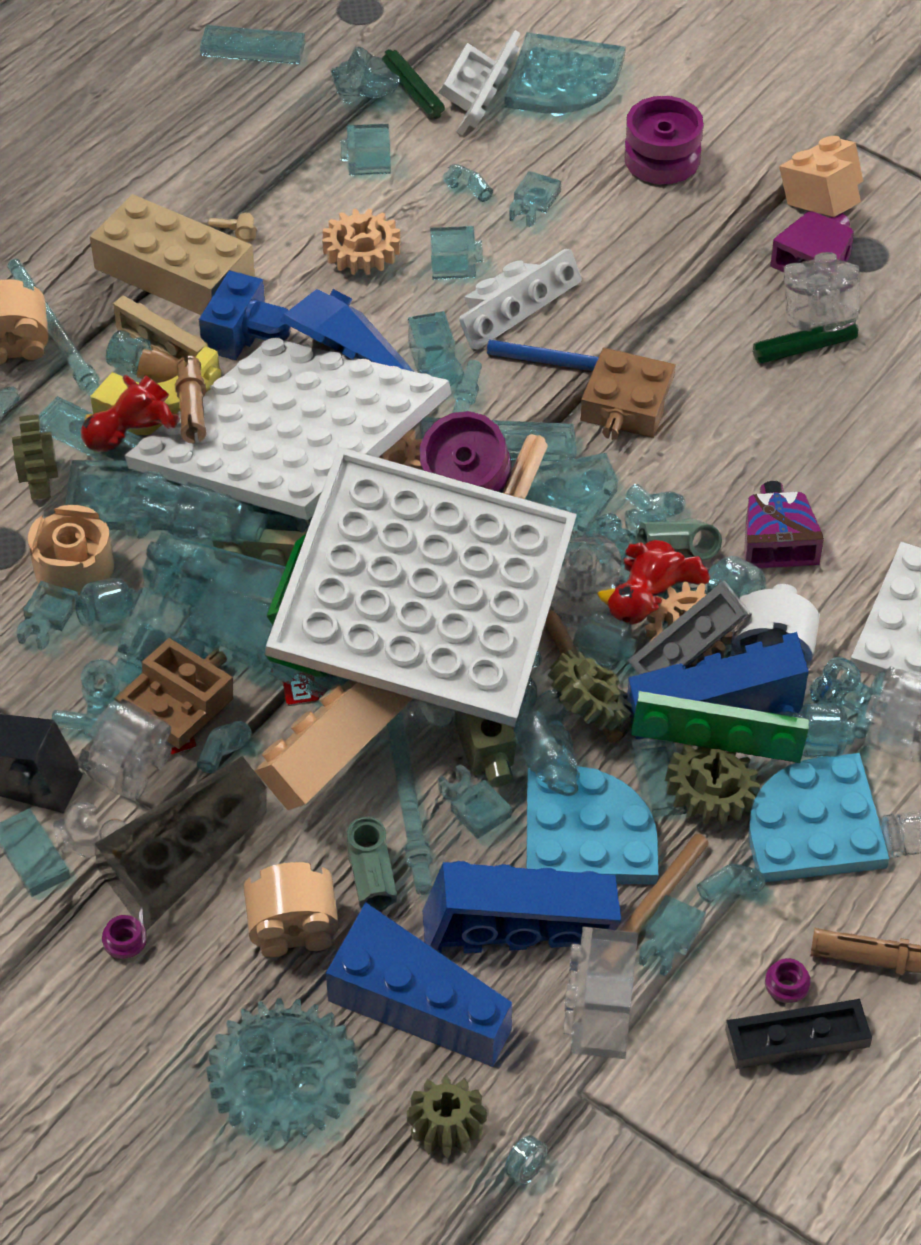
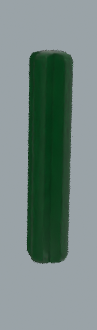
(414, 85)
(801, 342)

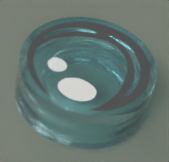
(526, 1159)

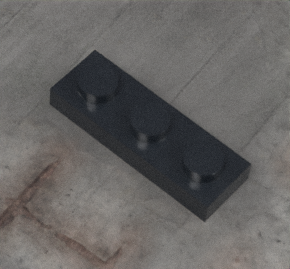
(798, 1033)

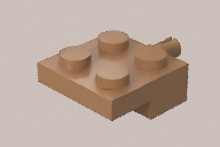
(626, 393)
(181, 689)

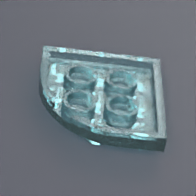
(562, 74)

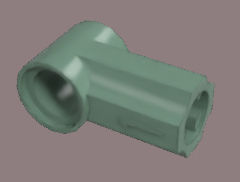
(681, 536)
(371, 864)

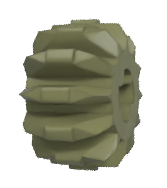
(446, 1132)

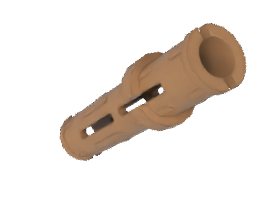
(190, 391)
(867, 950)

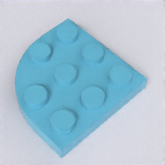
(816, 821)
(595, 830)

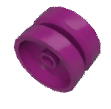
(663, 139)
(468, 450)

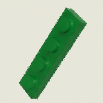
(720, 727)

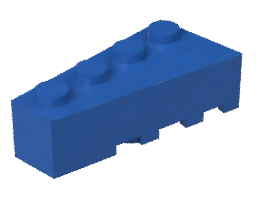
(516, 906)
(416, 989)

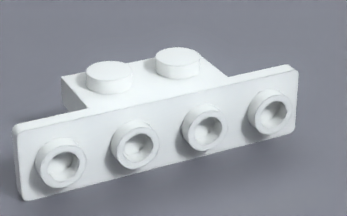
(473, 78)
(515, 295)

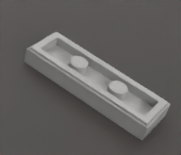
(693, 631)

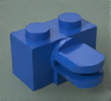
(240, 315)

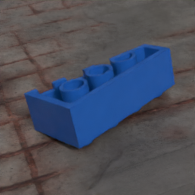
(759, 680)

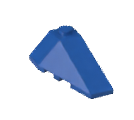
(342, 328)

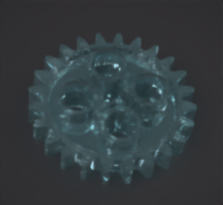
(283, 1105)

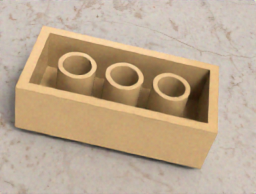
(168, 253)

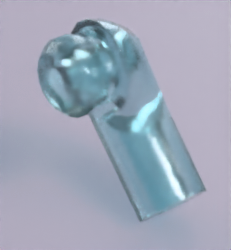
(472, 179)
(671, 502)
(221, 742)
(731, 879)

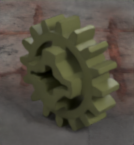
(35, 457)
(589, 690)
(711, 783)

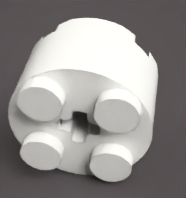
(776, 614)

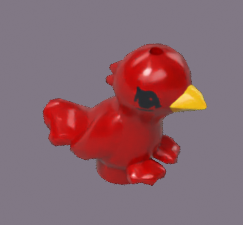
(136, 408)
(651, 573)

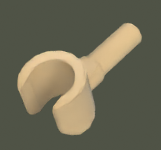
(243, 226)

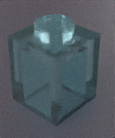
(367, 149)
(454, 252)
(430, 339)

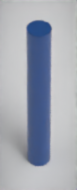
(541, 355)

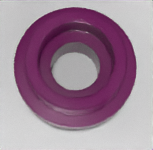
(121, 927)
(789, 970)

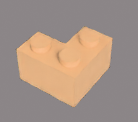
(824, 177)

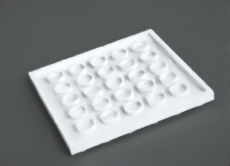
(282, 419)
(422, 586)

